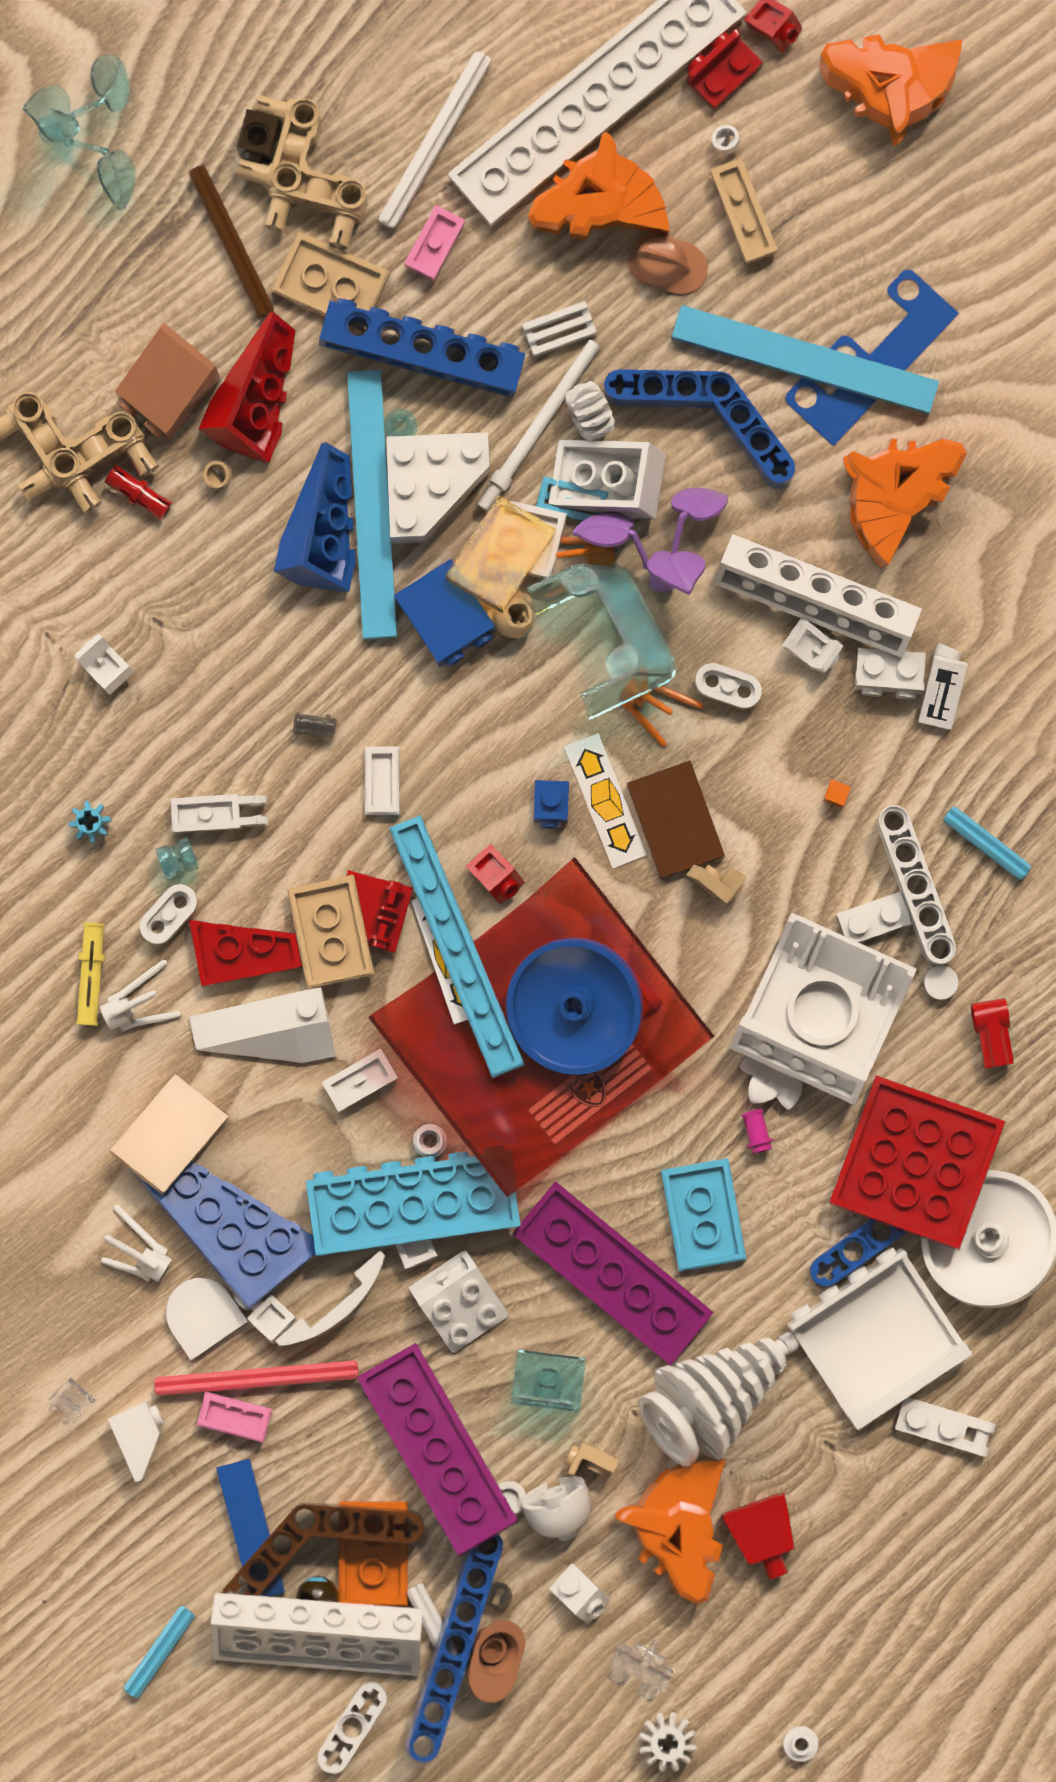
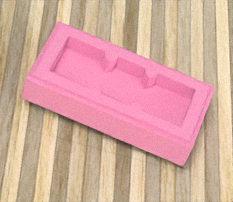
(234, 1417)

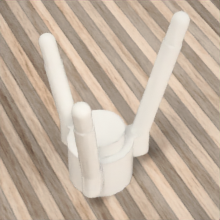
(119, 1010)
(151, 1262)

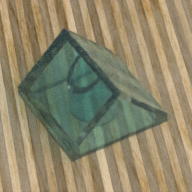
(548, 1381)

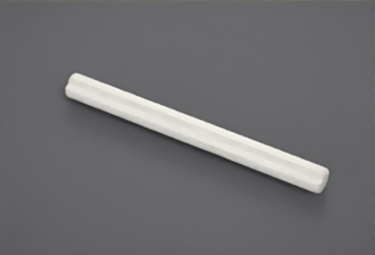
(435, 140)

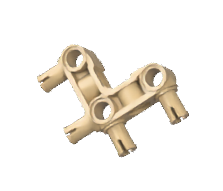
(311, 187)
(87, 452)

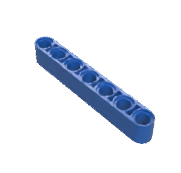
(453, 1663)

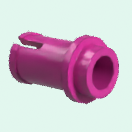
(757, 1131)

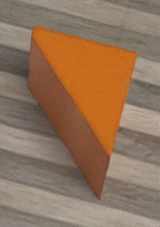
(837, 793)

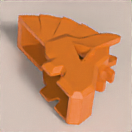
(891, 81)
(621, 197)
(882, 505)
(679, 1506)

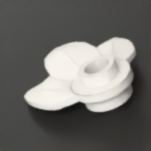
(769, 1083)

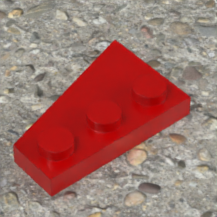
(239, 953)

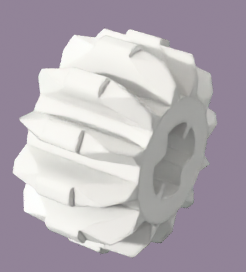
(589, 411)
(660, 1733)

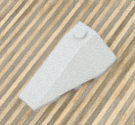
(276, 1028)

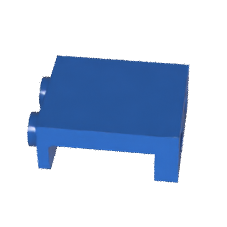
(445, 616)

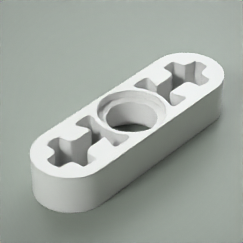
(345, 1753)

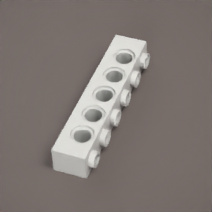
(817, 596)

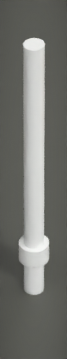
(501, 478)

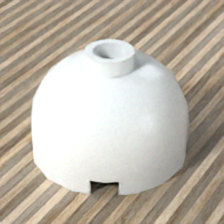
(559, 1509)

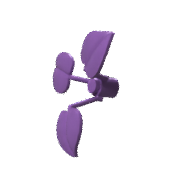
(665, 569)

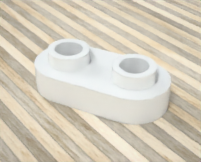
(727, 688)
(167, 913)

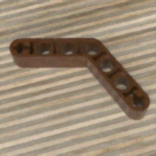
(322, 1528)

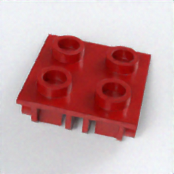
(383, 909)

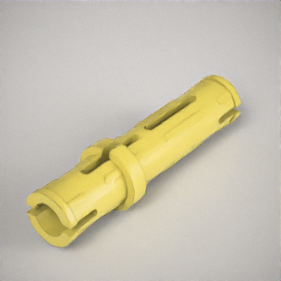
(92, 933)

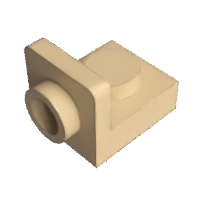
(716, 884)
(597, 1459)

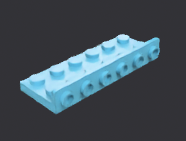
(406, 1204)

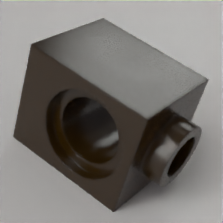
(254, 123)

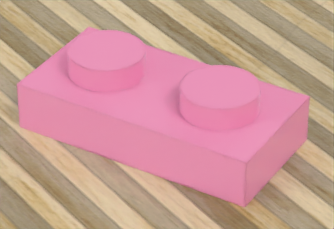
(434, 243)

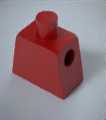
(763, 1532)

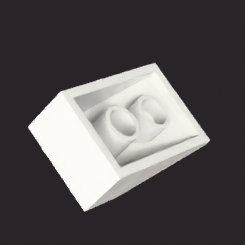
(624, 469)

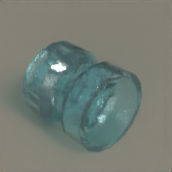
(177, 858)

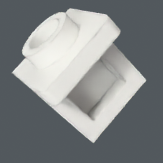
(812, 646)
(103, 664)
(580, 1594)

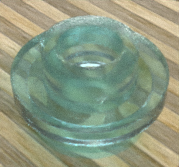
(400, 415)

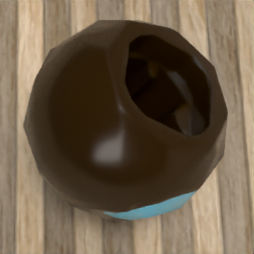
(318, 1589)

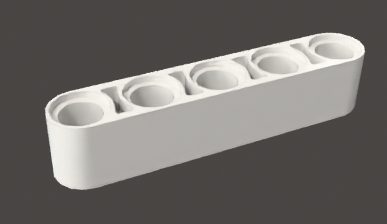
(916, 868)

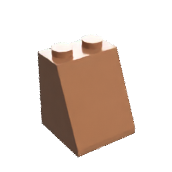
(167, 383)

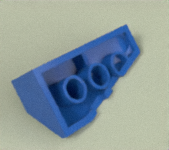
(316, 538)

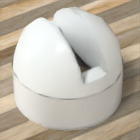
(721, 137)
(947, 652)

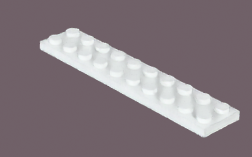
(590, 102)

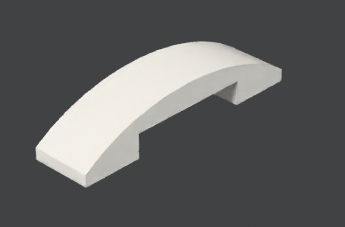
(367, 1275)

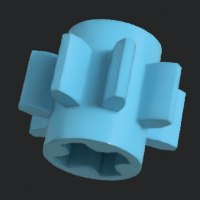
(97, 827)

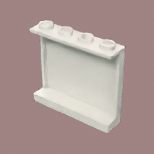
(878, 1337)

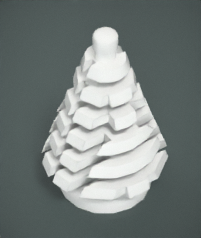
(709, 1398)

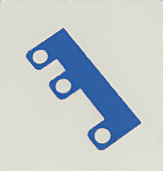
(925, 320)

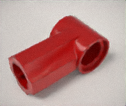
(992, 1023)

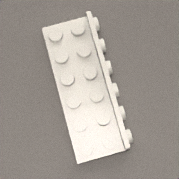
(316, 1634)

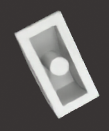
(138, 1436)

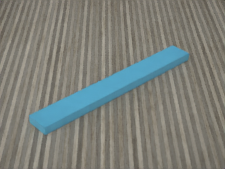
(805, 360)
(372, 504)
(456, 946)

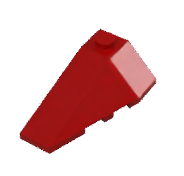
(249, 400)

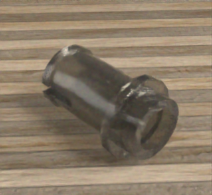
(315, 725)

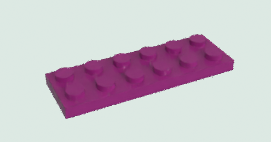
(612, 1273)
(437, 1449)

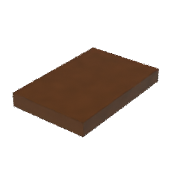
(675, 819)

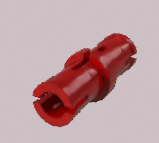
(138, 492)

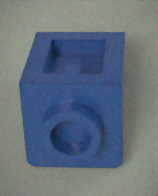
(551, 803)

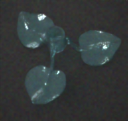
(56, 123)

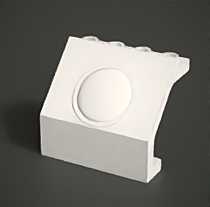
(823, 1008)

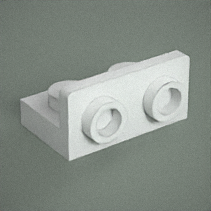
(885, 672)

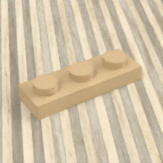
(743, 211)

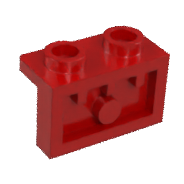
(723, 69)

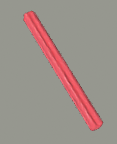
(256, 1378)

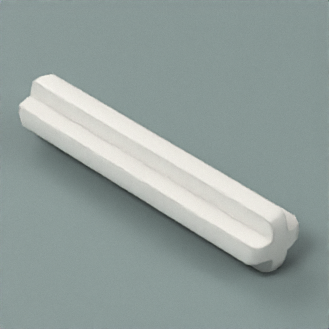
(430, 1618)

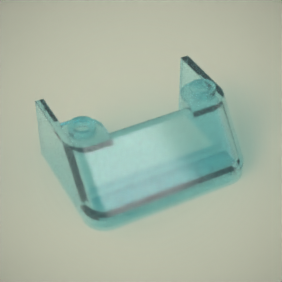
(643, 659)

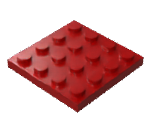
(917, 1162)

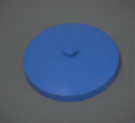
(574, 1006)

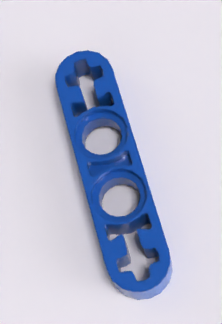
(870, 1248)

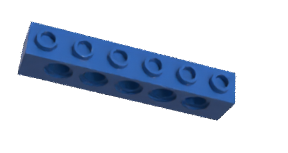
(435, 363)

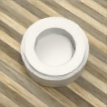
(940, 982)
(513, 1493)

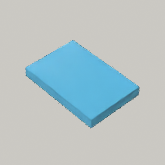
(703, 1214)

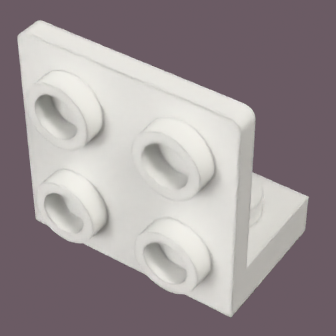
(458, 1301)

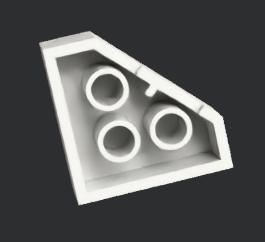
(431, 480)

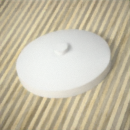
(1005, 1248)

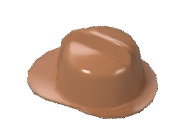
(668, 264)
(495, 1660)

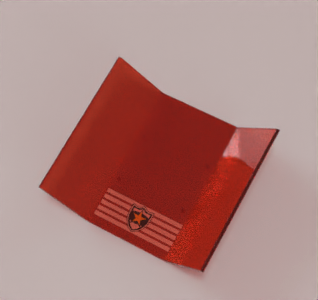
(534, 1113)

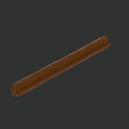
(231, 241)

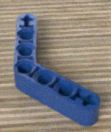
(705, 398)

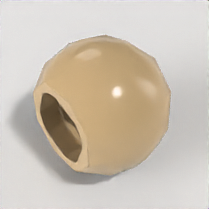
(516, 619)

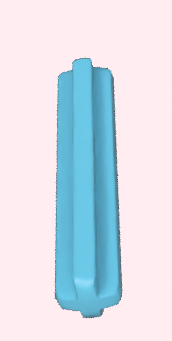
(987, 843)
(159, 1651)

